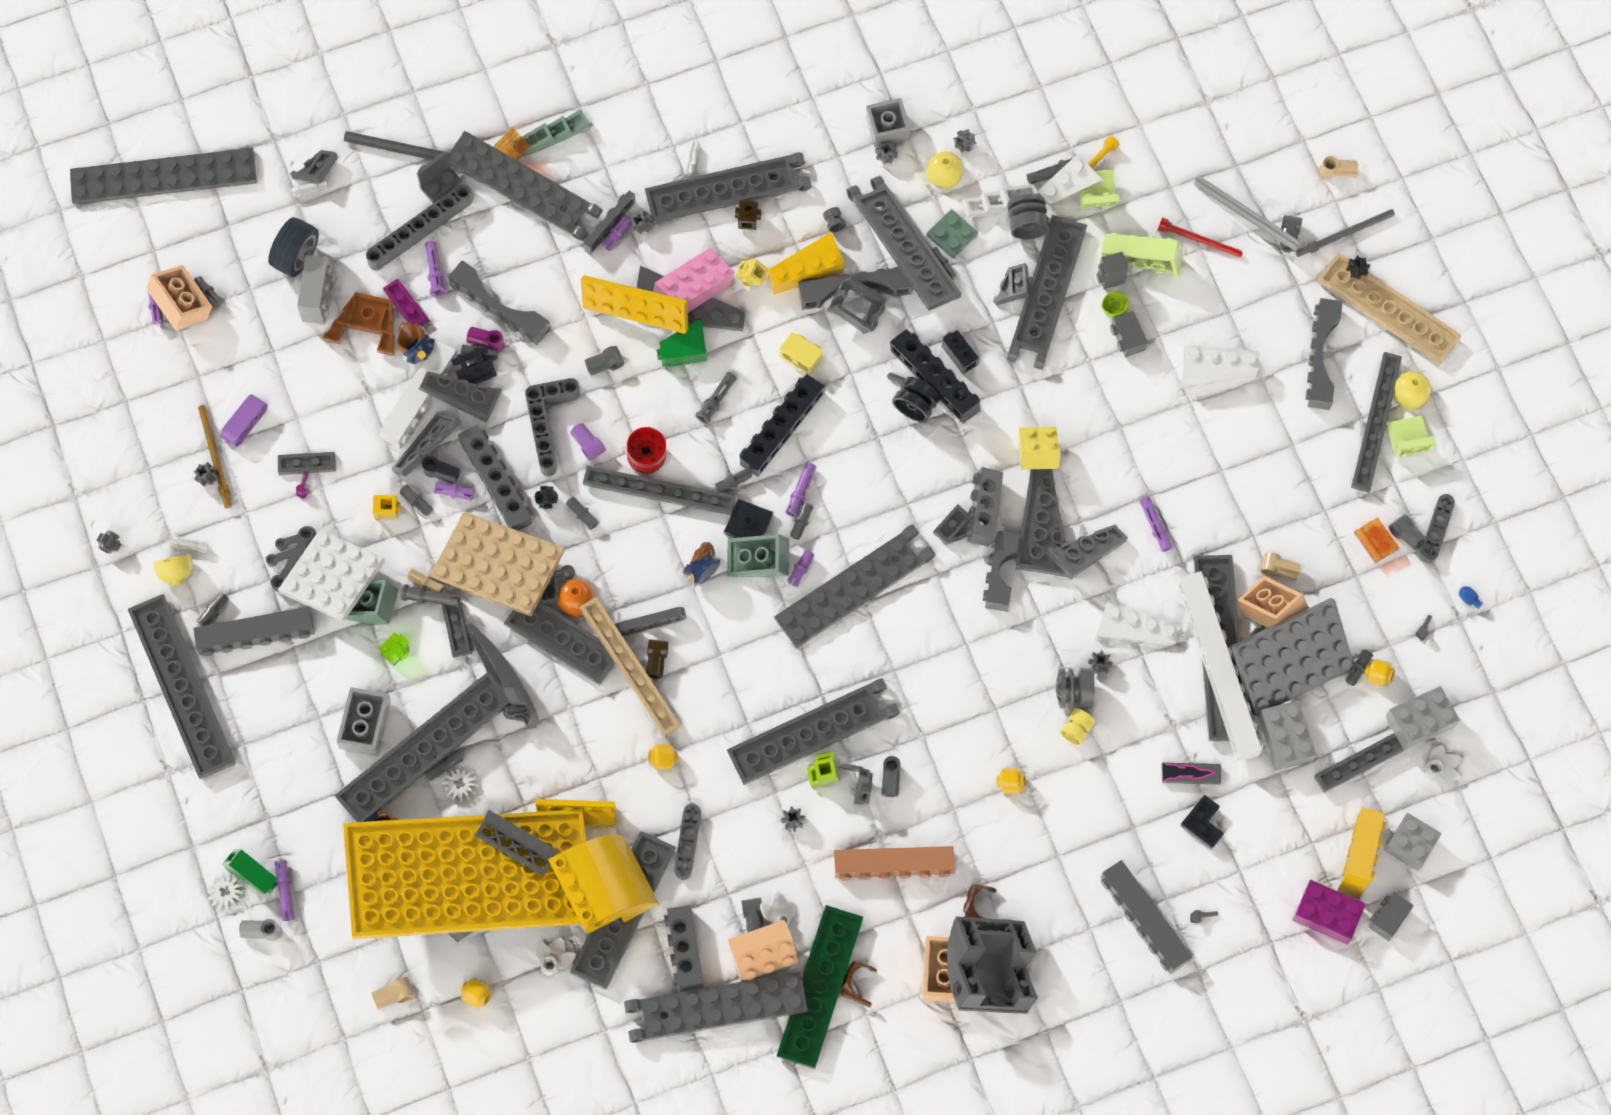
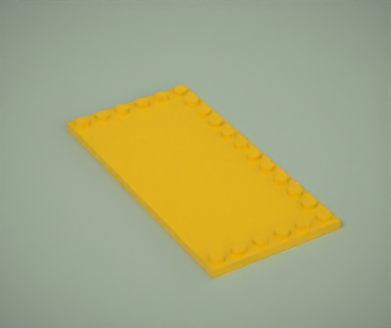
(445, 880)

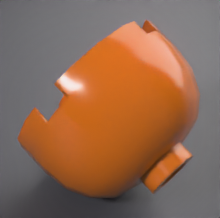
(573, 595)

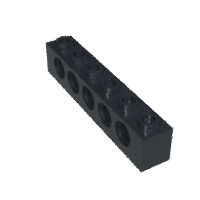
(962, 409)
(757, 463)

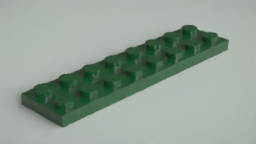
(821, 985)

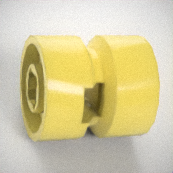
(1078, 725)

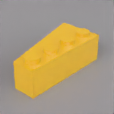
(812, 262)
(1362, 852)

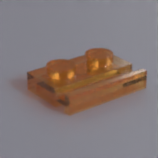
(513, 144)
(1376, 540)

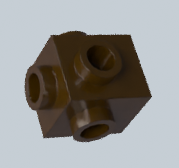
(748, 214)

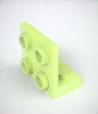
(1100, 194)
(1409, 437)

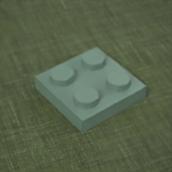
(952, 234)

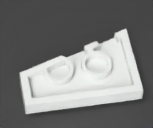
(1069, 180)

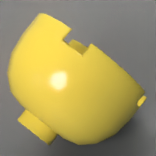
(945, 170)
(1412, 390)
(174, 569)

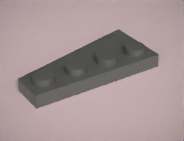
(432, 435)
(1085, 551)

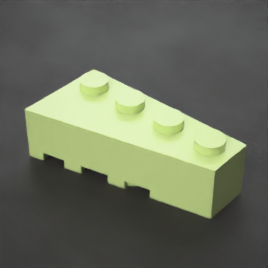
(1145, 252)

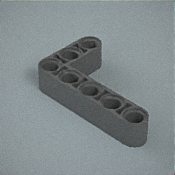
(541, 421)

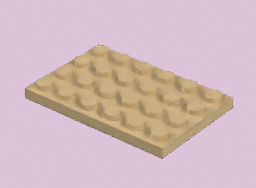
(497, 563)

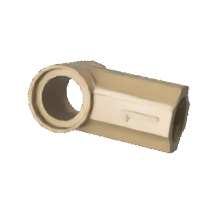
(1340, 168)
(1275, 565)
(398, 991)

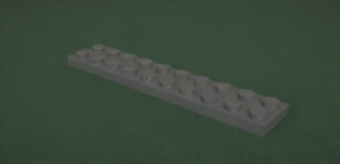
(163, 176)
(1220, 577)
(181, 686)
(423, 748)

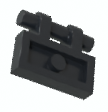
(476, 372)

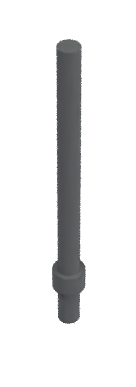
(1315, 245)

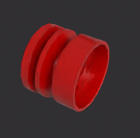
(640, 442)

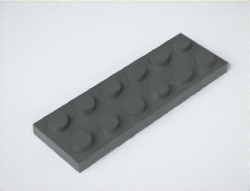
(563, 641)

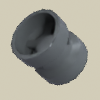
(834, 219)

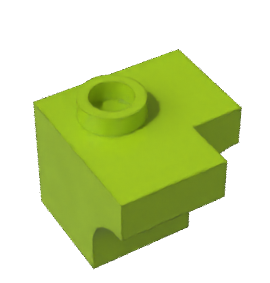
(824, 770)

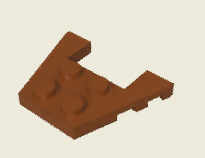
(369, 315)

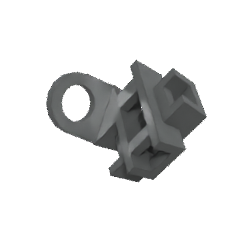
(864, 783)

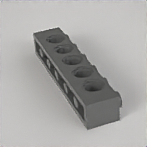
(469, 440)

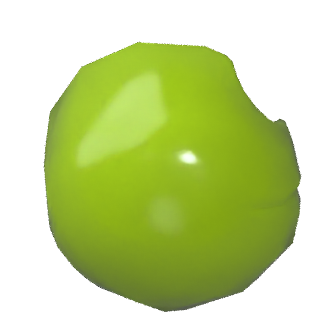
(1115, 304)

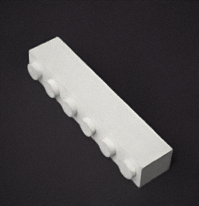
(413, 401)

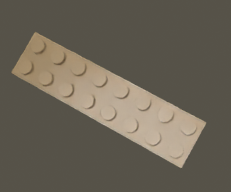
(1390, 310)

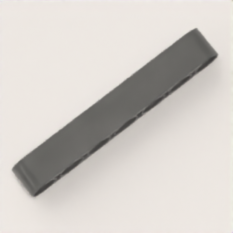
(422, 219)

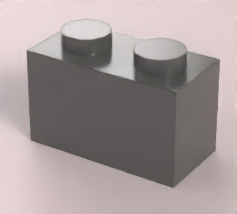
(1112, 270)
(1129, 334)
(1391, 915)

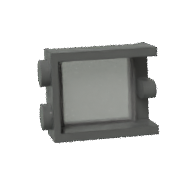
(857, 304)

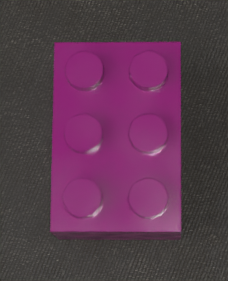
(1328, 912)

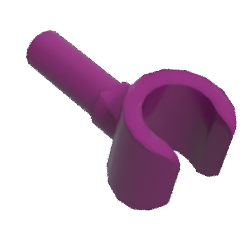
(301, 491)

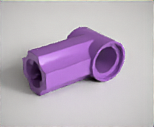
(590, 445)

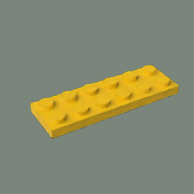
(634, 304)

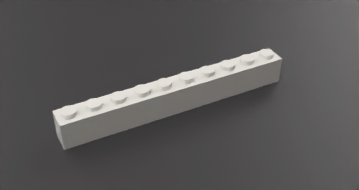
(1219, 666)

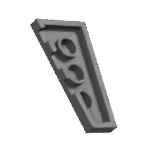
(465, 396)

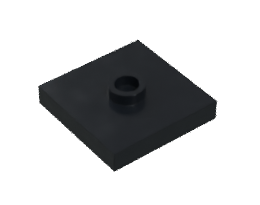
(748, 520)

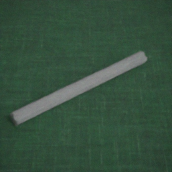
(1247, 213)

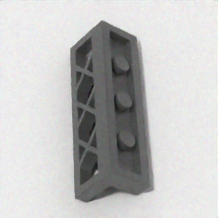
(519, 837)

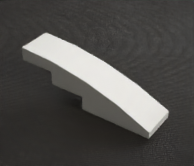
(995, 202)

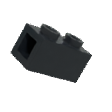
(960, 351)

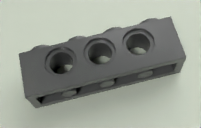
(992, 481)
(683, 916)

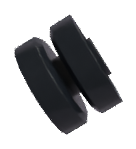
(916, 399)

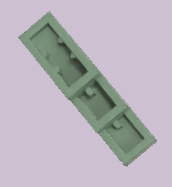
(555, 132)

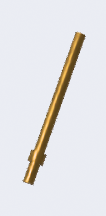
(223, 488)

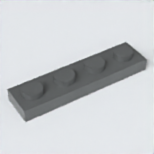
(613, 216)

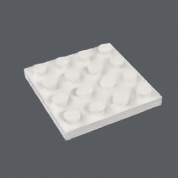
(331, 575)

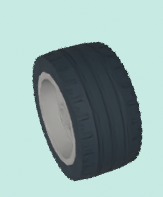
(292, 245)

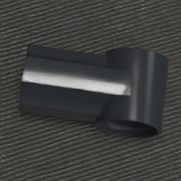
(442, 470)

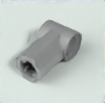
(258, 929)

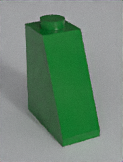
(682, 347)
(250, 871)

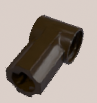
(656, 653)

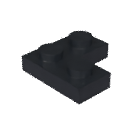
(1198, 822)

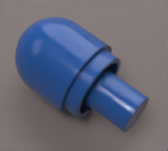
(1470, 596)

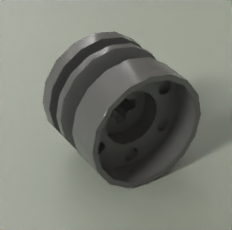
(1028, 216)
(1075, 688)

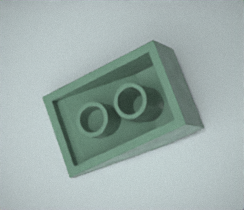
(758, 556)
(375, 604)

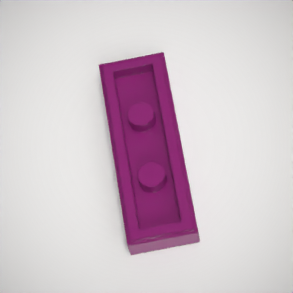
(405, 303)

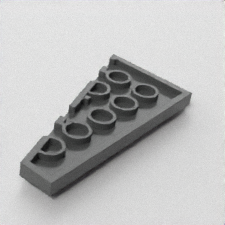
(712, 312)
(1040, 525)

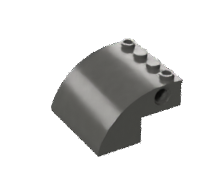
(990, 964)

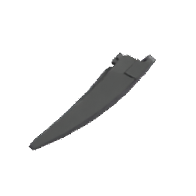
(495, 663)

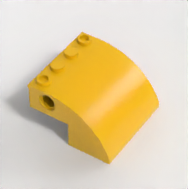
(603, 881)

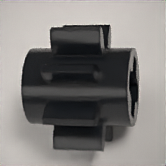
(1353, 267)
(546, 497)

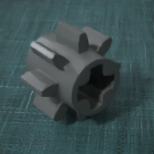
(964, 140)
(886, 157)
(642, 222)
(205, 474)
(108, 542)
(1100, 667)
(793, 813)

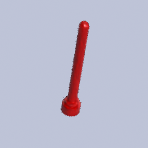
(1166, 226)

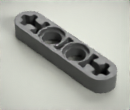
(1437, 528)
(651, 621)
(687, 841)

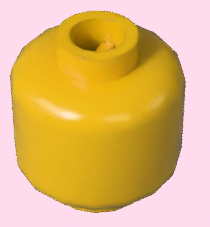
(1380, 672)
(662, 756)
(1011, 780)
(476, 992)

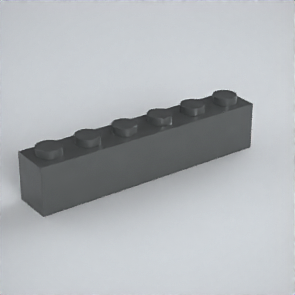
(254, 631)
(1146, 917)

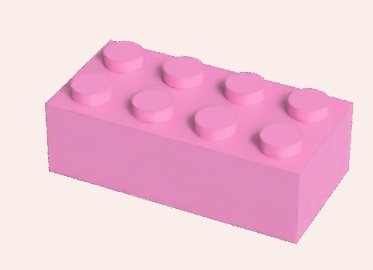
(697, 279)

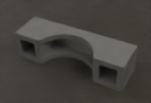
(998, 592)

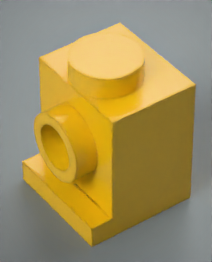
(381, 502)

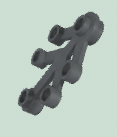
(292, 555)

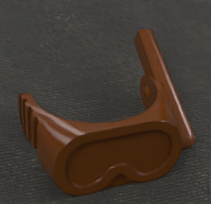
(968, 907)
(847, 990)

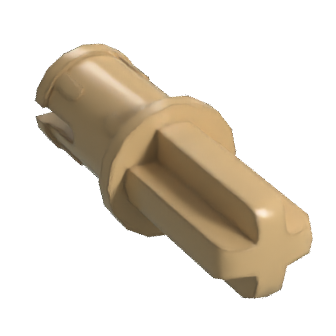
(425, 581)

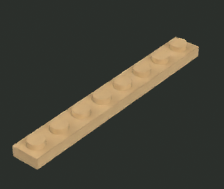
(630, 667)

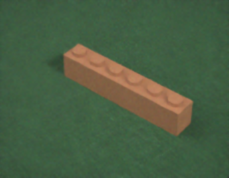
(894, 862)

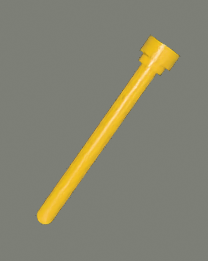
(1110, 145)

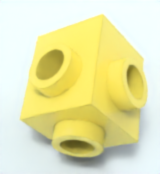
(751, 272)

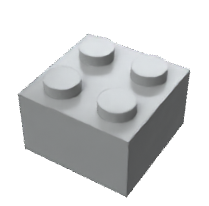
(888, 122)
(1412, 841)

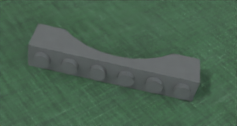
(816, 292)
(528, 323)
(1321, 387)

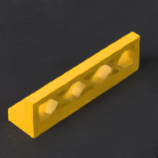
(594, 812)

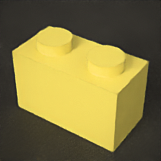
(801, 353)

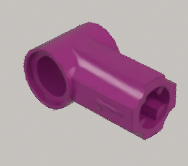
(484, 338)

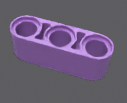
(243, 420)

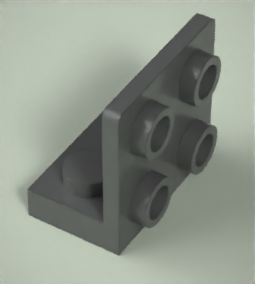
(437, 178)

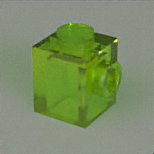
(395, 649)

